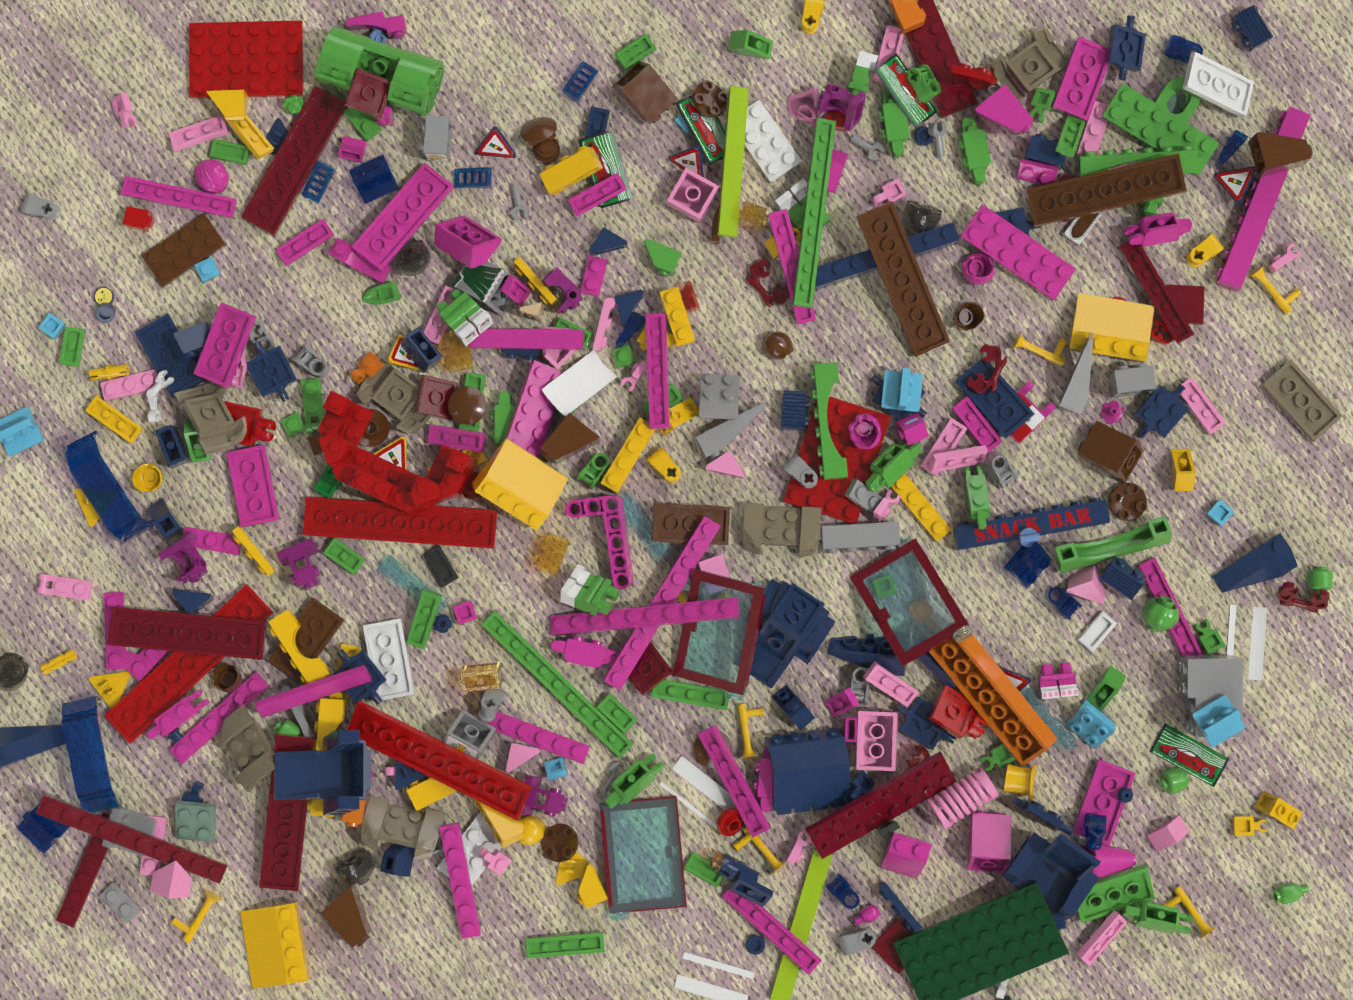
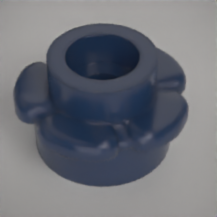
(447, 623)

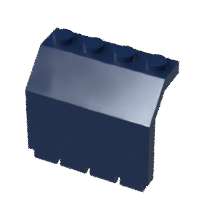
(808, 770)

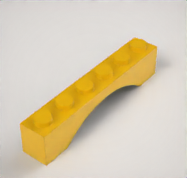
(331, 715)

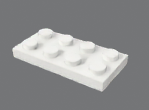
(1218, 84)
(768, 144)
(389, 653)
(474, 838)

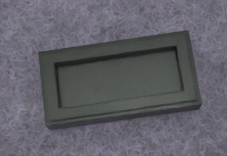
(440, 566)
(888, 828)

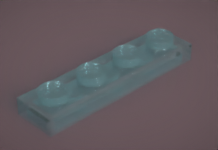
(643, 527)
(408, 580)
(1066, 739)

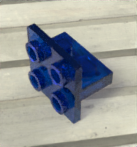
(374, 179)
(1028, 563)
(41, 830)

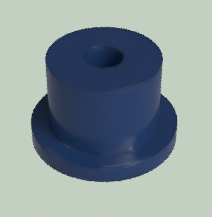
(175, 736)
(1121, 795)

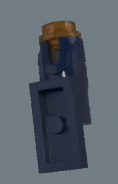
(742, 878)

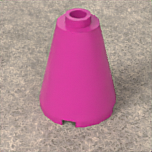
(1112, 860)

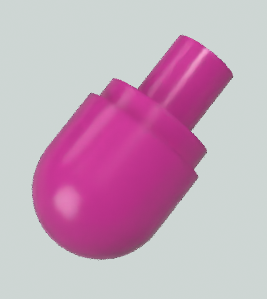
(867, 915)

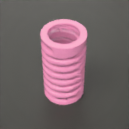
(959, 794)

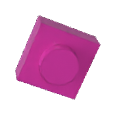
(465, 612)

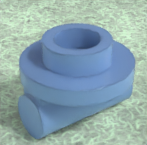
(377, 35)
(1028, 537)

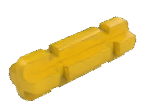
(58, 661)

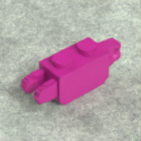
(1157, 229)
(584, 653)
(177, 716)
(764, 784)

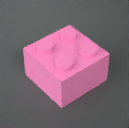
(692, 195)

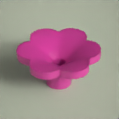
(1107, 412)

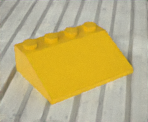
(1118, 327)
(520, 484)
(275, 945)

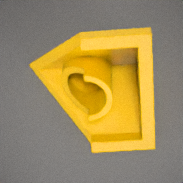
(231, 103)

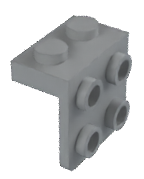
(133, 820)

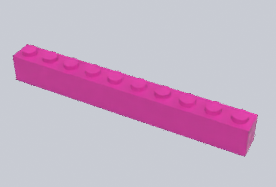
(1257, 210)

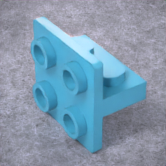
(902, 390)
(19, 431)
(1218, 720)
(1091, 725)

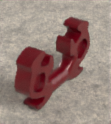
(757, 271)
(981, 385)
(1288, 596)

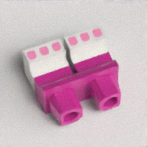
(1049, 682)

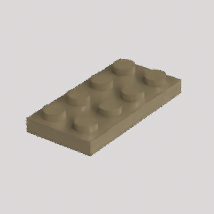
(1301, 400)

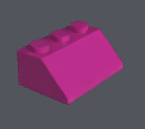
(466, 241)

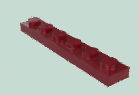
(1157, 292)
(83, 881)

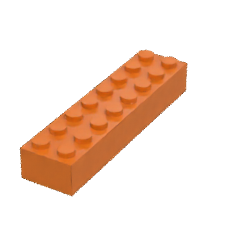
(995, 698)

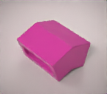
(352, 149)
(847, 729)

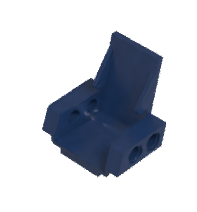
(789, 627)
(336, 775)
(1059, 869)

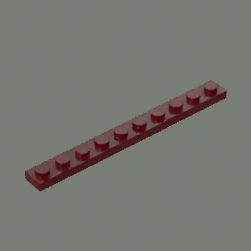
(131, 838)

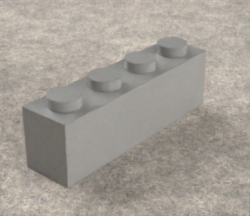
(860, 536)

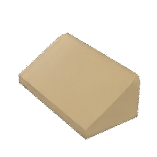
(532, 311)

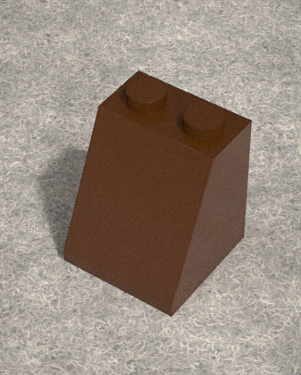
(645, 92)
(1278, 153)
(568, 440)
(1110, 451)
(349, 917)

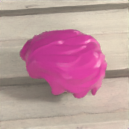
(211, 176)
(978, 268)
(865, 431)

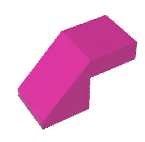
(837, 164)

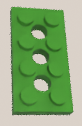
(1117, 882)

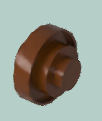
(546, 151)

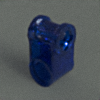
(1180, 48)
(1065, 605)
(1094, 830)
(842, 891)

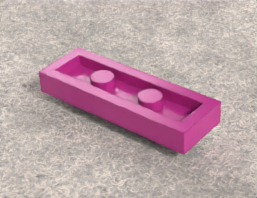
(597, 194)
(305, 242)
(976, 424)
(456, 438)
(213, 541)

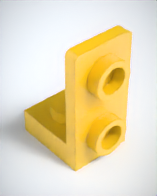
(680, 414)
(1278, 809)

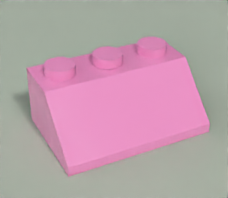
(877, 741)

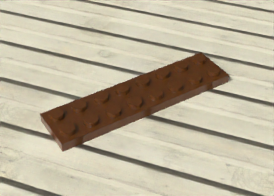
(1107, 190)
(903, 278)

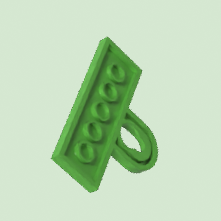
(1156, 125)

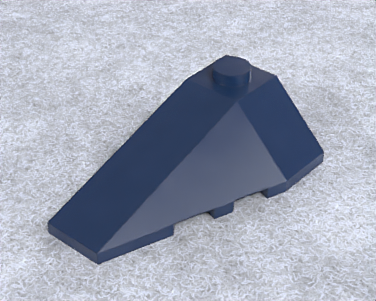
(1263, 563)
(867, 651)
(28, 741)

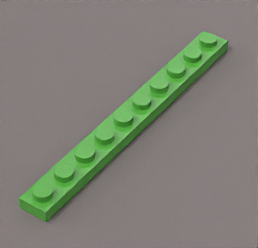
(813, 213)
(557, 684)

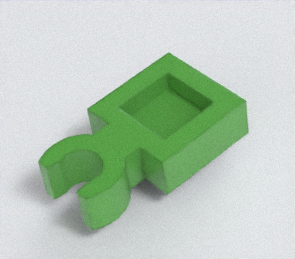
(1042, 101)
(1210, 640)
(1001, 756)

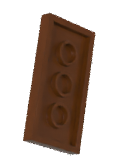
(183, 250)
(677, 522)
(316, 631)

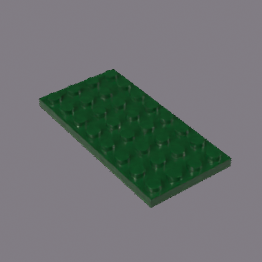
(982, 946)

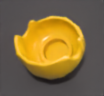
(147, 477)
(533, 831)

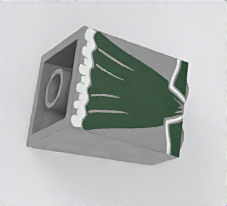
(484, 286)

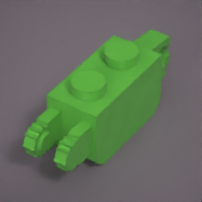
(895, 124)
(975, 150)
(501, 416)
(892, 465)
(977, 496)
(633, 781)
(1157, 917)

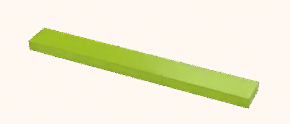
(733, 161)
(802, 923)

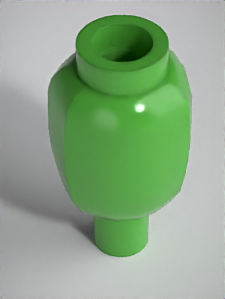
(1289, 892)

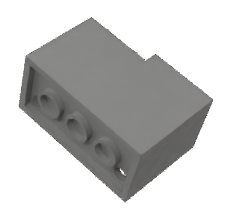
(1207, 679)

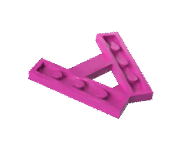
(117, 656)

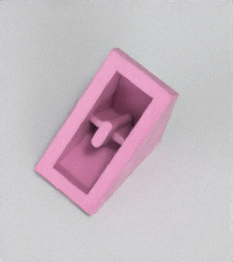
(725, 465)
(520, 754)
(1168, 834)

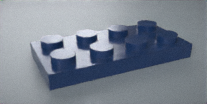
(158, 348)
(1002, 407)

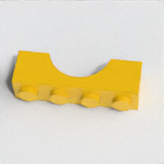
(627, 456)
(286, 628)

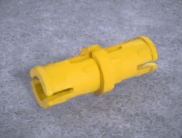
(109, 372)

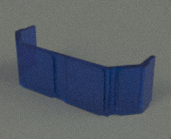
(104, 490)
(87, 755)

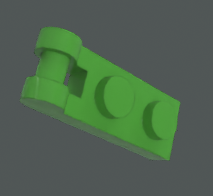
(312, 402)

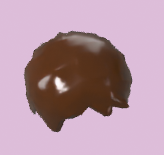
(968, 316)
(777, 345)
(227, 678)

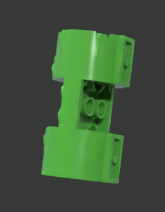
(412, 75)

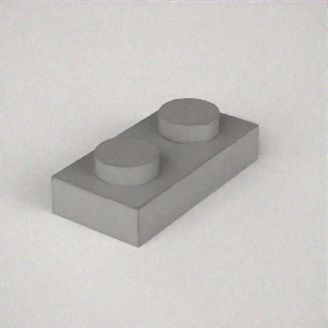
(862, 496)
(120, 902)

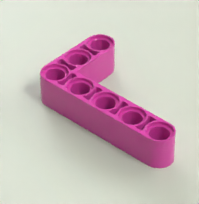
(611, 533)

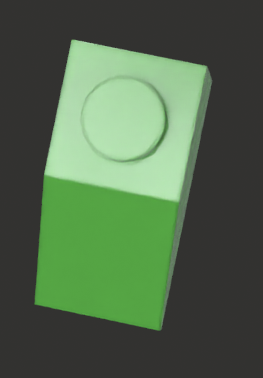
(750, 44)
(662, 257)
(194, 448)
(1106, 688)

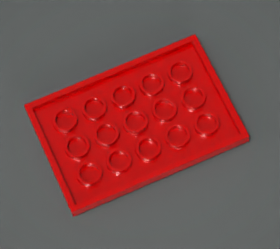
(246, 56)
(830, 494)

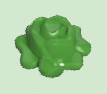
(293, 104)

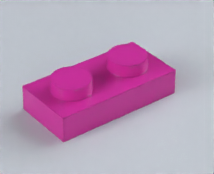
(387, 117)
(1036, 172)
(594, 276)
(515, 290)
(841, 702)

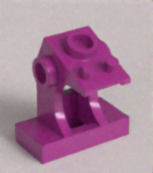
(843, 101)
(558, 279)
(178, 551)
(306, 576)
(554, 802)

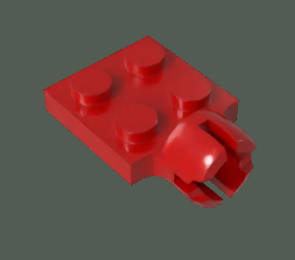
(978, 77)
(255, 423)
(956, 714)

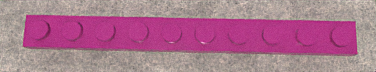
(666, 594)
(645, 616)

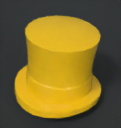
(1020, 780)

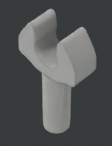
(937, 130)
(869, 148)
(518, 204)
(607, 784)

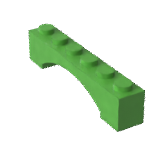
(1093, 163)
(832, 465)
(1150, 535)

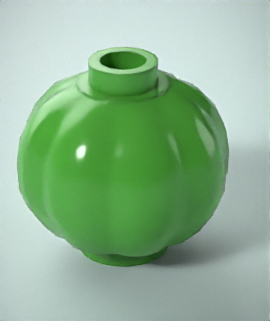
(1160, 614)

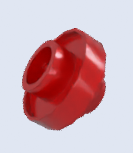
(729, 822)

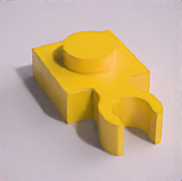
(1245, 825)

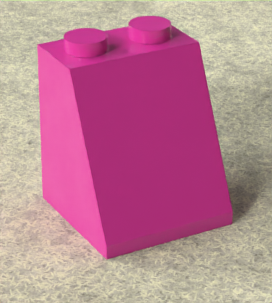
(1006, 111)
(989, 842)
(905, 855)

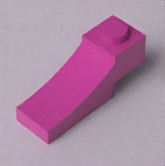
(393, 26)
(344, 253)

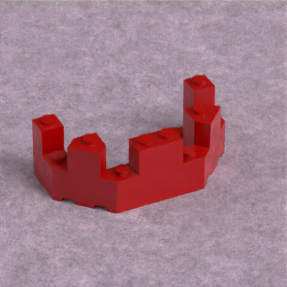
(340, 437)

